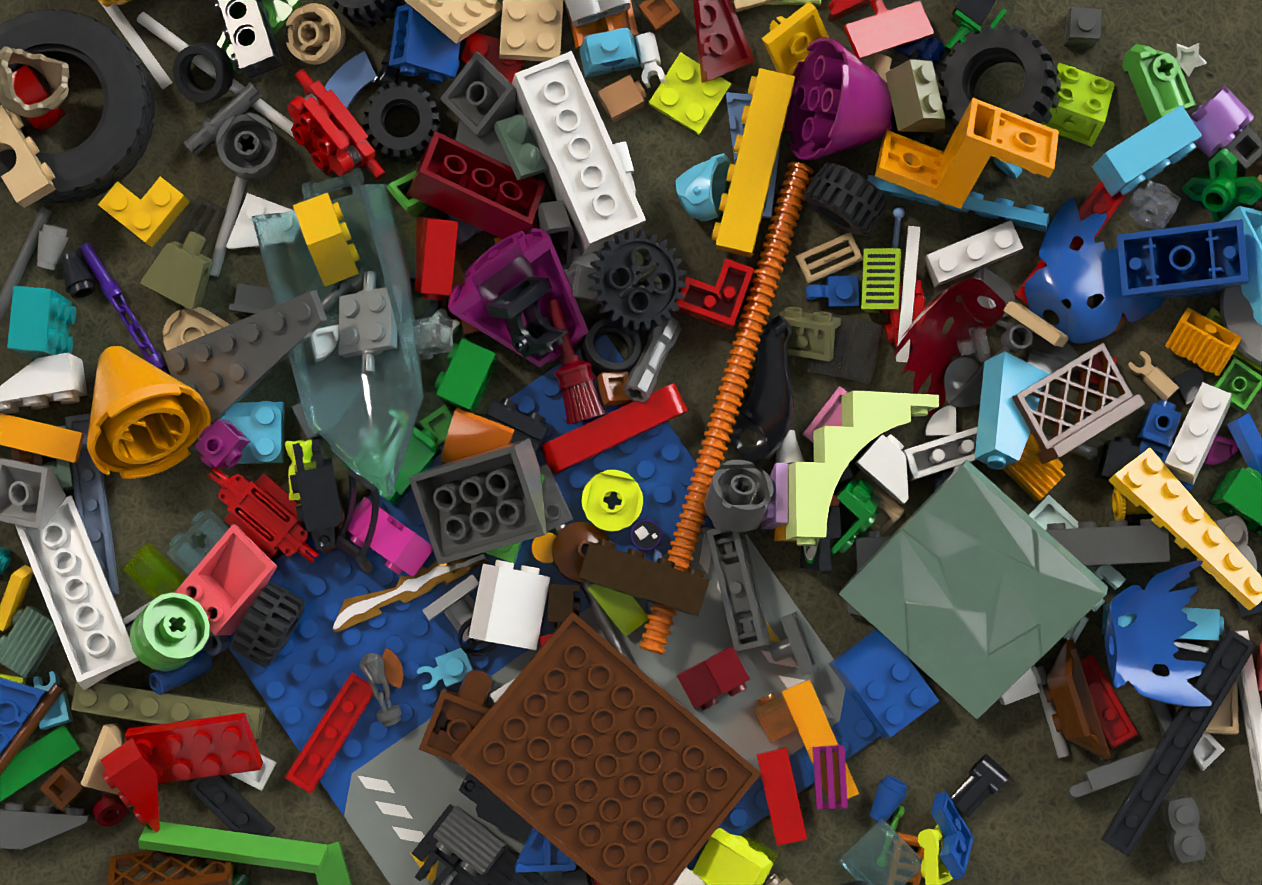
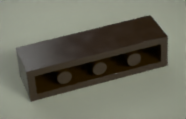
(643, 578)

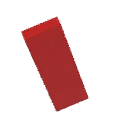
(1111, 714)
(781, 796)

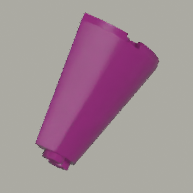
(503, 268)

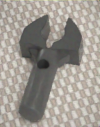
(351, 283)

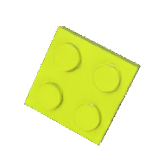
(686, 97)

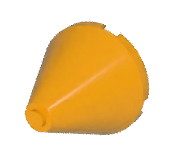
(141, 416)

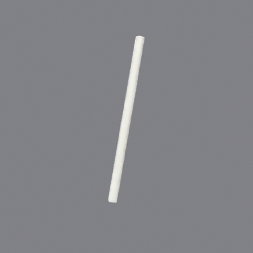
(206, 65)

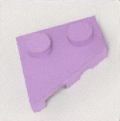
(777, 511)

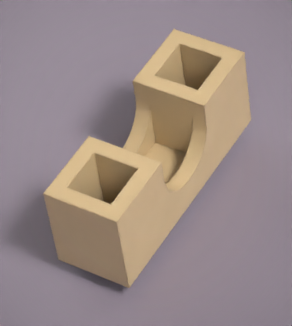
(28, 178)

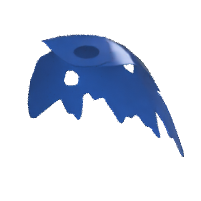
(1080, 275)
(1151, 639)

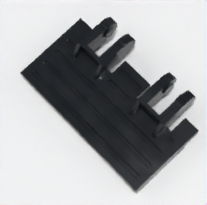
(500, 873)

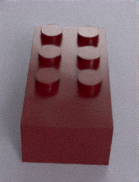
(475, 188)

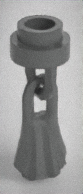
(373, 668)

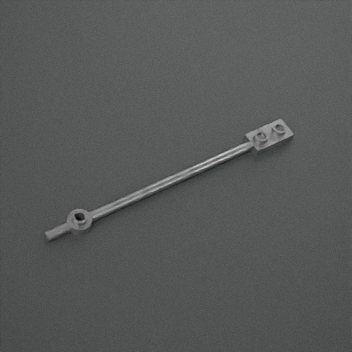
(556, 516)

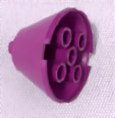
(835, 102)

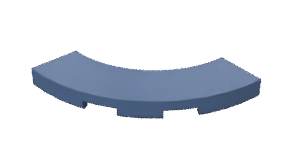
(351, 79)

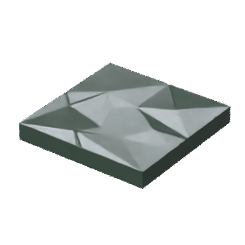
(973, 589)

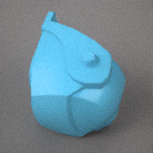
(703, 186)

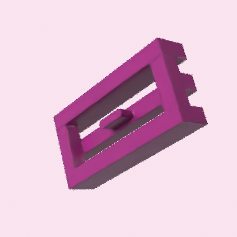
(831, 804)

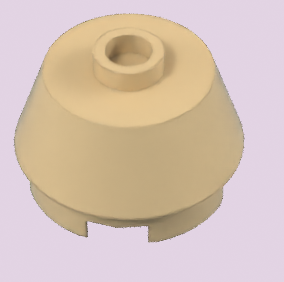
(315, 33)

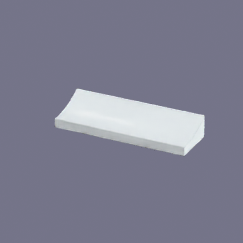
(78, 596)

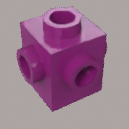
(221, 444)

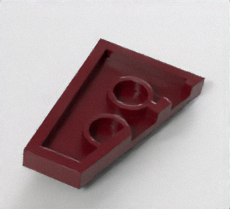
(719, 38)

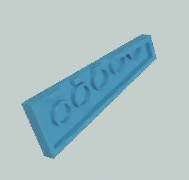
(1030, 217)

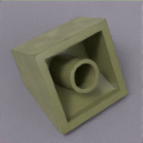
(916, 97)

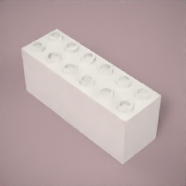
(577, 152)

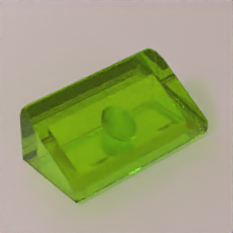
(154, 572)

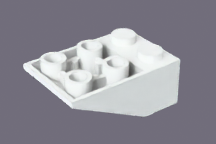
(43, 381)

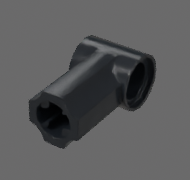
(983, 780)

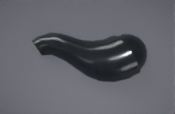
(771, 397)

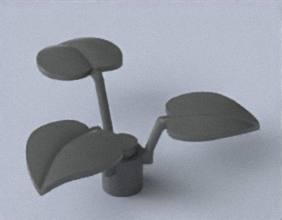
(964, 376)

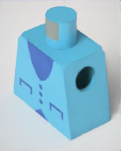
(609, 52)

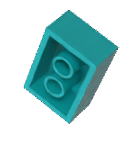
(40, 322)

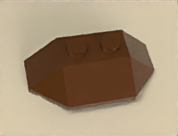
(1074, 702)

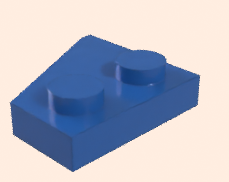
(542, 856)

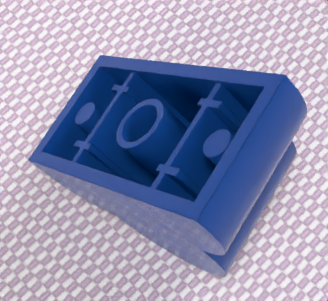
(1183, 260)

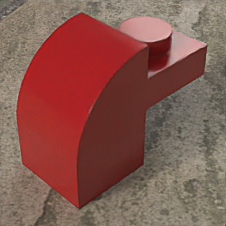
(32, 91)

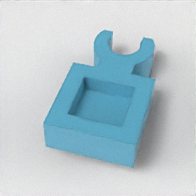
(451, 668)
(60, 712)

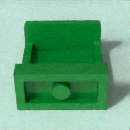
(419, 456)

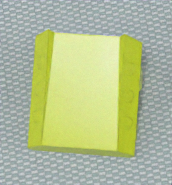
(731, 861)

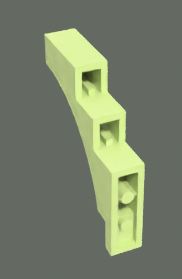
(813, 483)

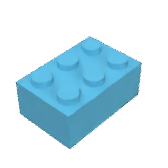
(1147, 152)

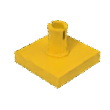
(789, 40)

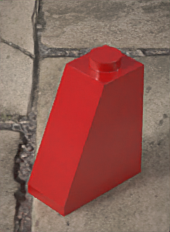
(435, 256)

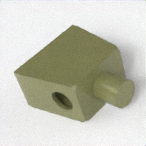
(181, 272)

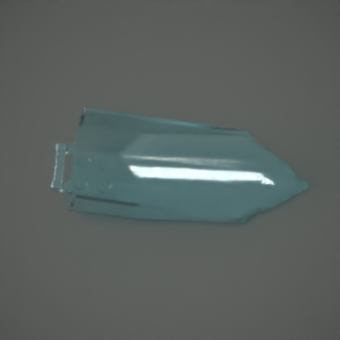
(357, 413)

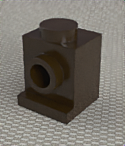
(562, 602)

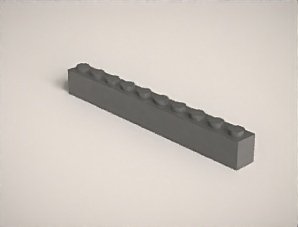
(1087, 543)

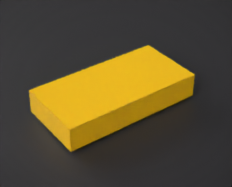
(14, 595)

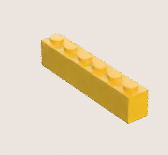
(755, 162)

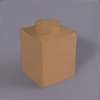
(622, 98)

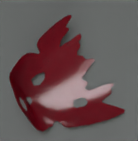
(932, 349)

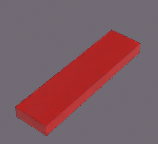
(331, 733)

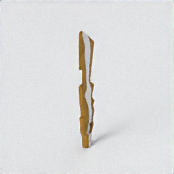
(368, 606)

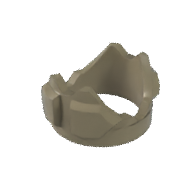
(54, 71)

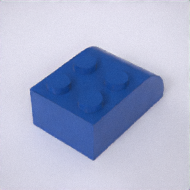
(883, 683)

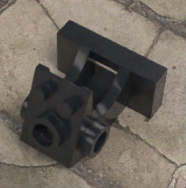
(539, 331)

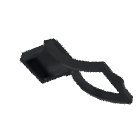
(351, 552)

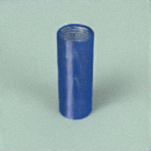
(182, 674)

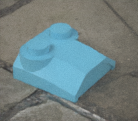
(263, 426)

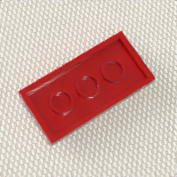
(199, 747)

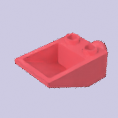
(229, 580)

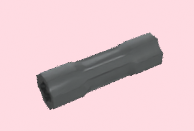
(644, 375)

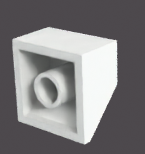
(886, 466)

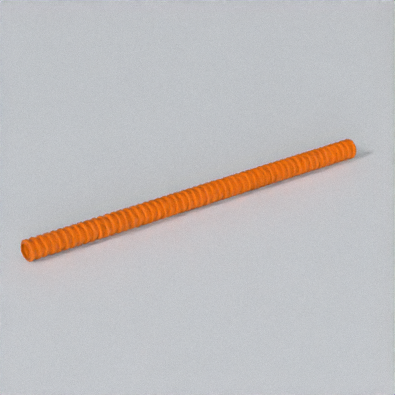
(732, 389)

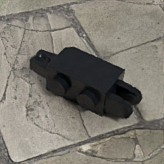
(318, 496)
(493, 809)

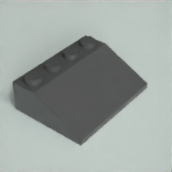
(481, 501)

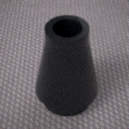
(76, 276)

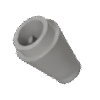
(50, 245)

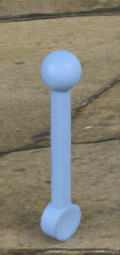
(898, 214)

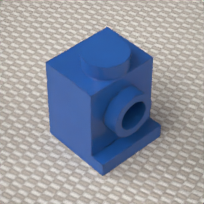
(1150, 429)

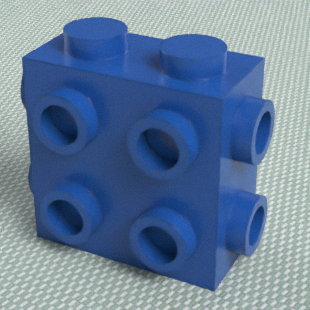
(422, 48)

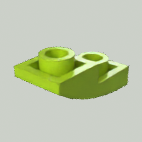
(621, 608)

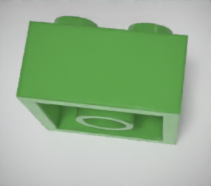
(1240, 382)

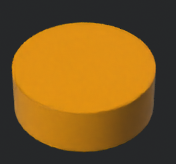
(543, 548)

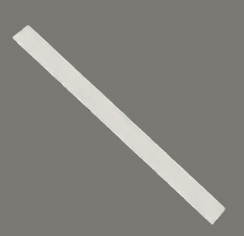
(138, 45)
(908, 289)

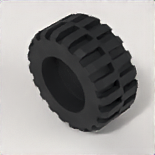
(995, 47)

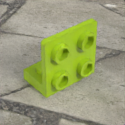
(1081, 105)

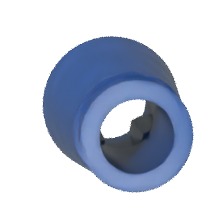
(888, 798)

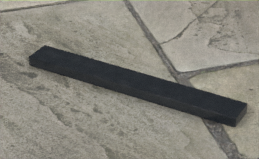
(1177, 744)

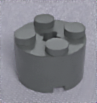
(249, 130)
(738, 496)

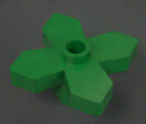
(1222, 189)

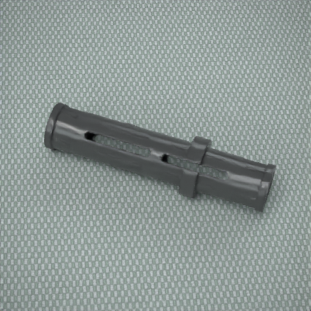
(236, 106)

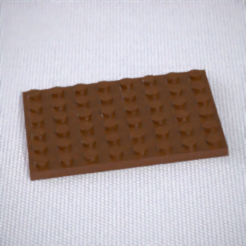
(605, 761)

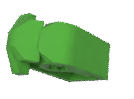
(1157, 91)

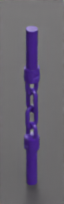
(112, 291)

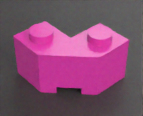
(391, 539)

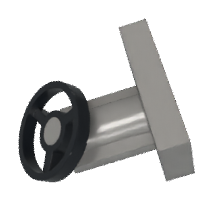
(459, 609)

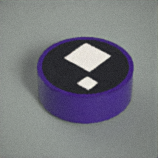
(645, 534)

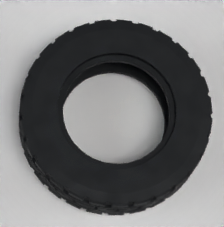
(127, 94)

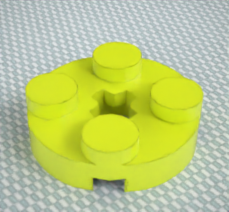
(602, 486)

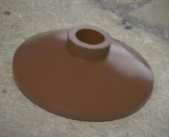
(568, 544)

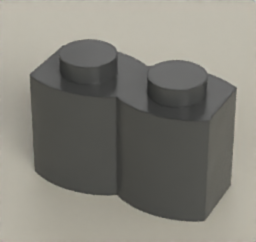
(554, 220)
(1182, 820)

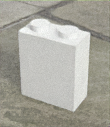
(509, 605)

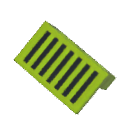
(881, 279)

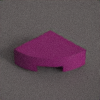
(1221, 450)

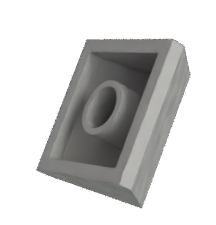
(28, 494)

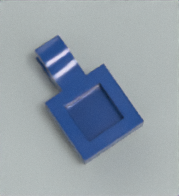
(839, 292)

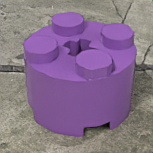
(1219, 120)

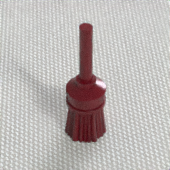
(575, 376)

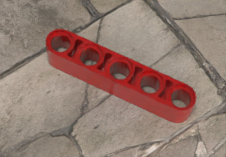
(613, 429)

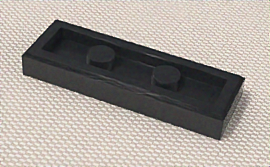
(230, 806)

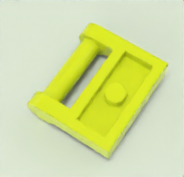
(932, 866)

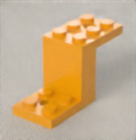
(980, 134)

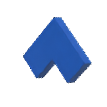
(957, 838)

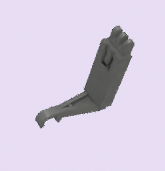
(1125, 768)

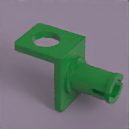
(967, 25)

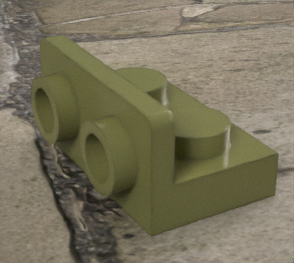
(811, 333)

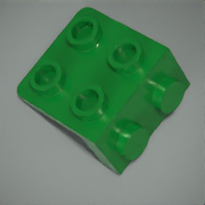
(861, 500)

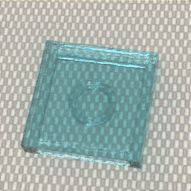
(881, 858)

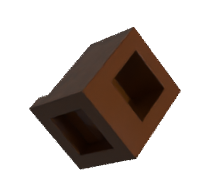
(63, 786)

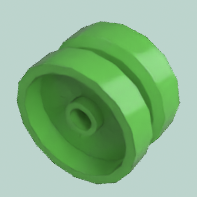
(169, 632)

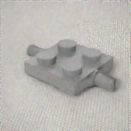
(366, 323)

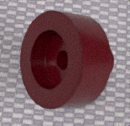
(109, 810)

